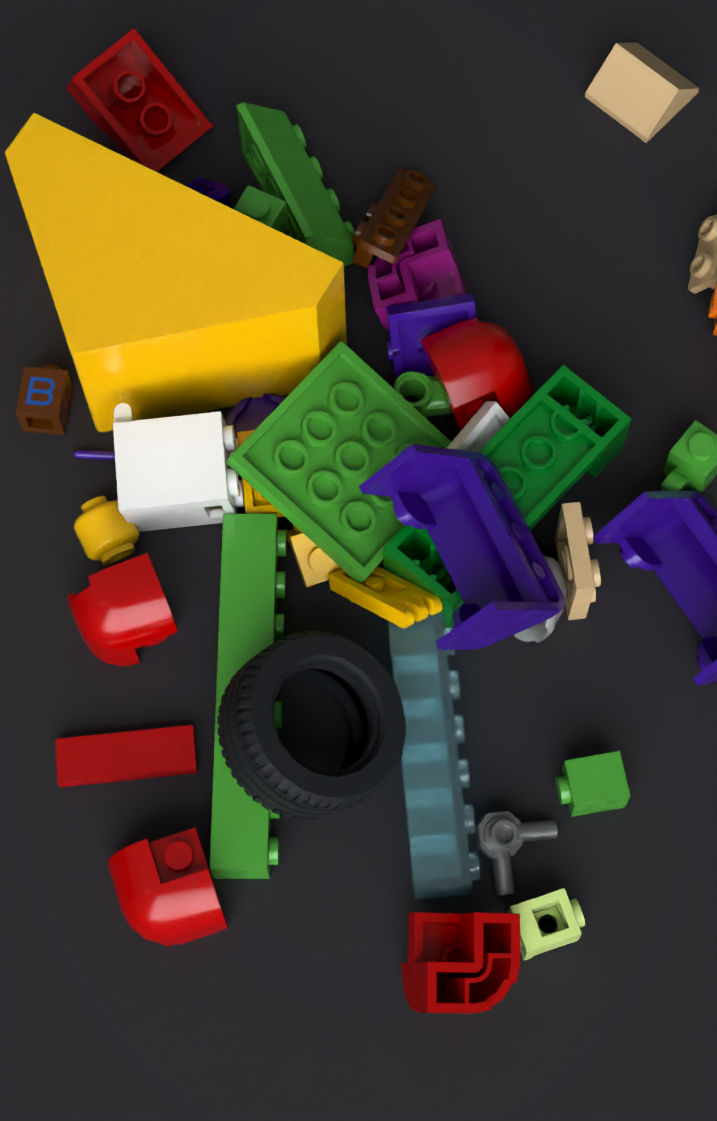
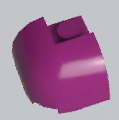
(422, 272)

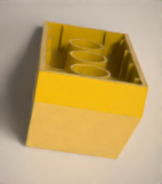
(166, 288)

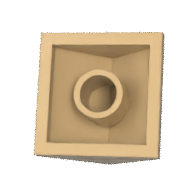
(639, 90)

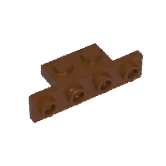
(392, 221)

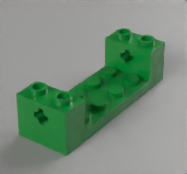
(540, 460)

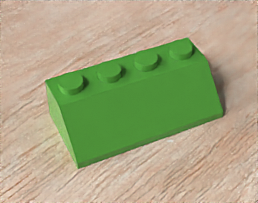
(285, 171)

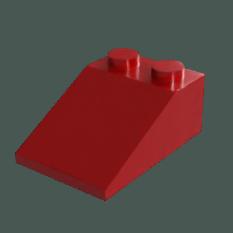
(138, 103)

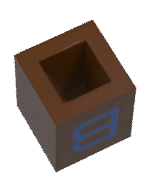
(44, 400)

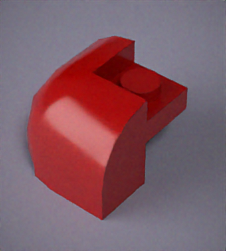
(478, 365)
(122, 611)
(167, 889)
(460, 961)

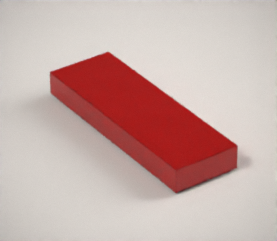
(126, 756)

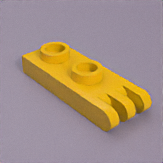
(387, 596)

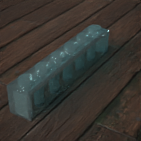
(431, 764)

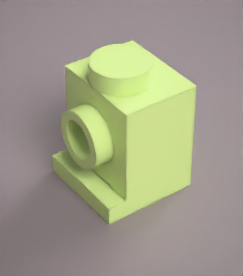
(556, 906)

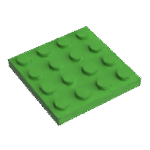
(327, 443)

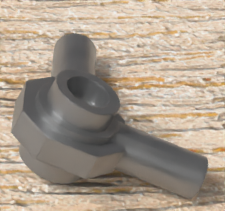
(501, 836)

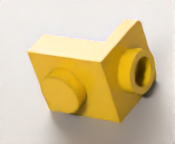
(311, 560)

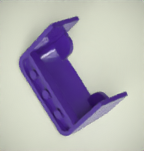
(478, 539)
(679, 542)

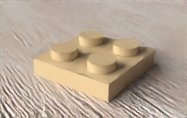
(581, 573)

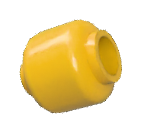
(105, 531)

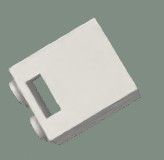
(175, 469)

